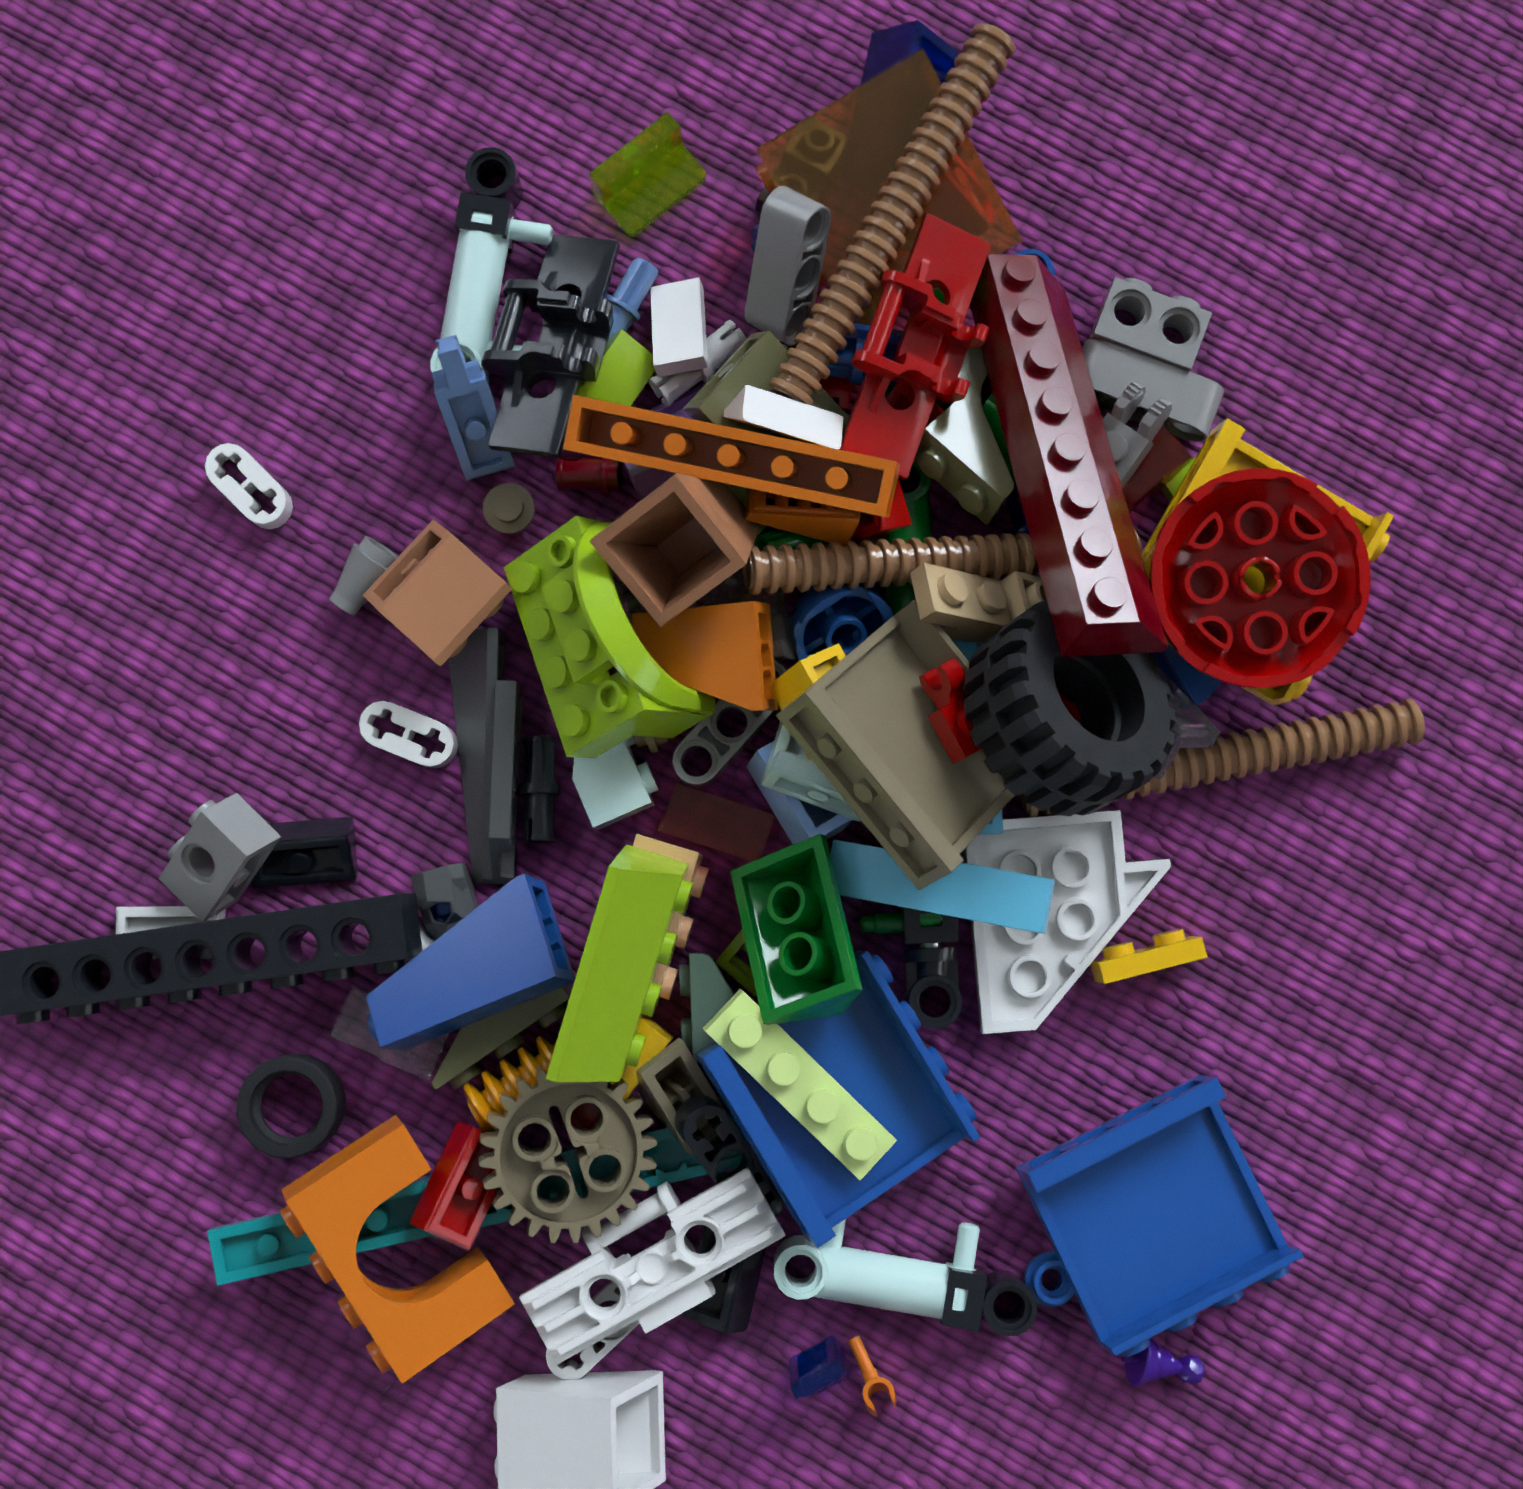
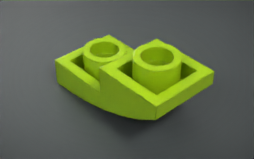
(622, 372)

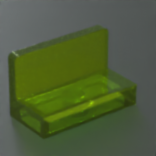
(647, 176)

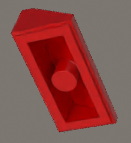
(455, 1193)

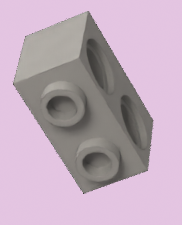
(1152, 314)

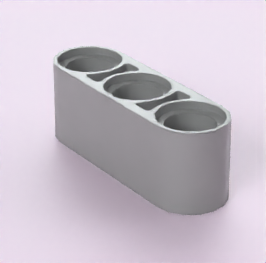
(787, 263)
(1192, 395)
(721, 748)

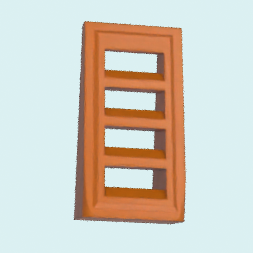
(805, 519)

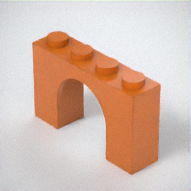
(410, 1323)

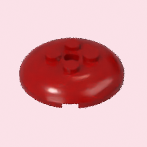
(1310, 566)

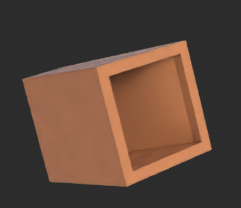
(678, 543)

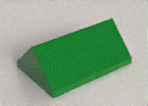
(796, 933)

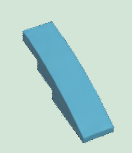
(966, 893)

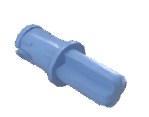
(631, 293)

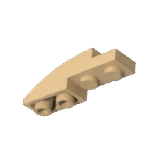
(971, 604)

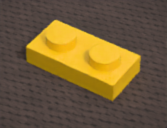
(1169, 950)

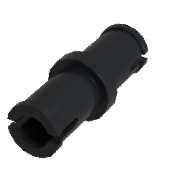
(539, 790)

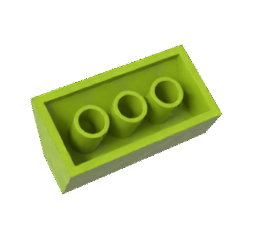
(619, 967)

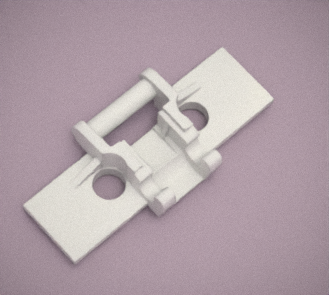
(661, 1278)

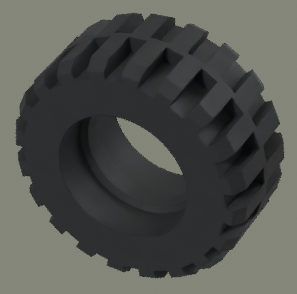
(1037, 740)

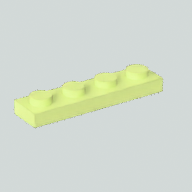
(800, 1085)

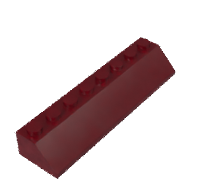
(1063, 463)

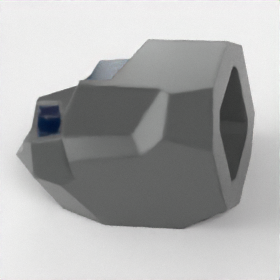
(444, 897)

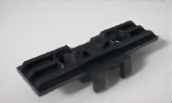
(568, 347)

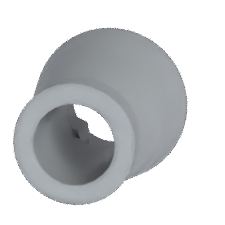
(361, 570)

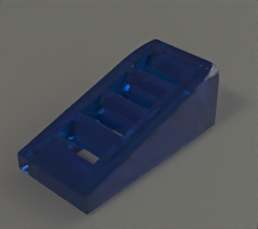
(818, 1368)

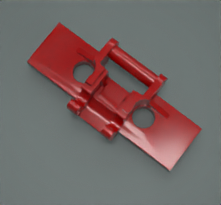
(929, 348)

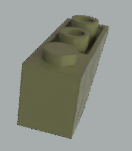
(498, 1035)

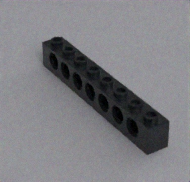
(27, 971)

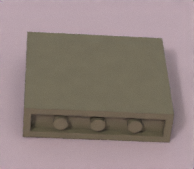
(880, 752)

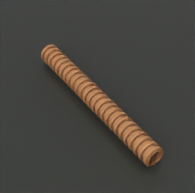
(893, 215)
(885, 562)
(1286, 745)

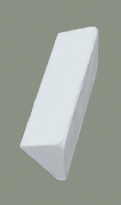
(786, 417)

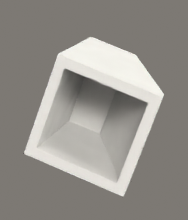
(581, 1431)

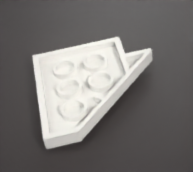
(1093, 895)

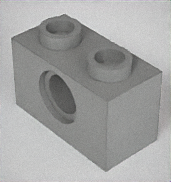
(218, 855)

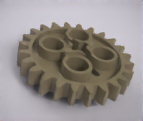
(522, 1168)

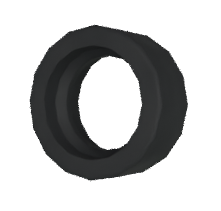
(251, 1116)

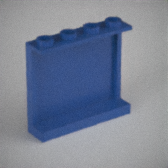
(885, 1069)
(1156, 1216)

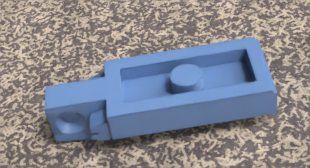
(468, 411)

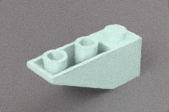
(613, 785)

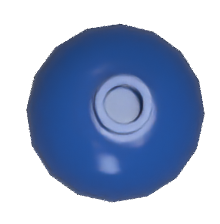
(835, 617)

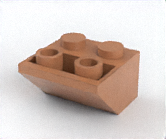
(438, 593)

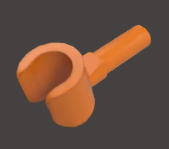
(870, 1375)

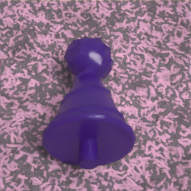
(1158, 1363)

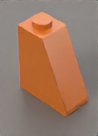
(716, 651)

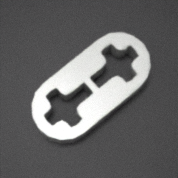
(240, 494)
(414, 724)

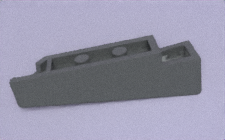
(489, 749)

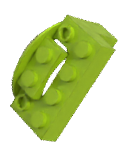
(581, 633)

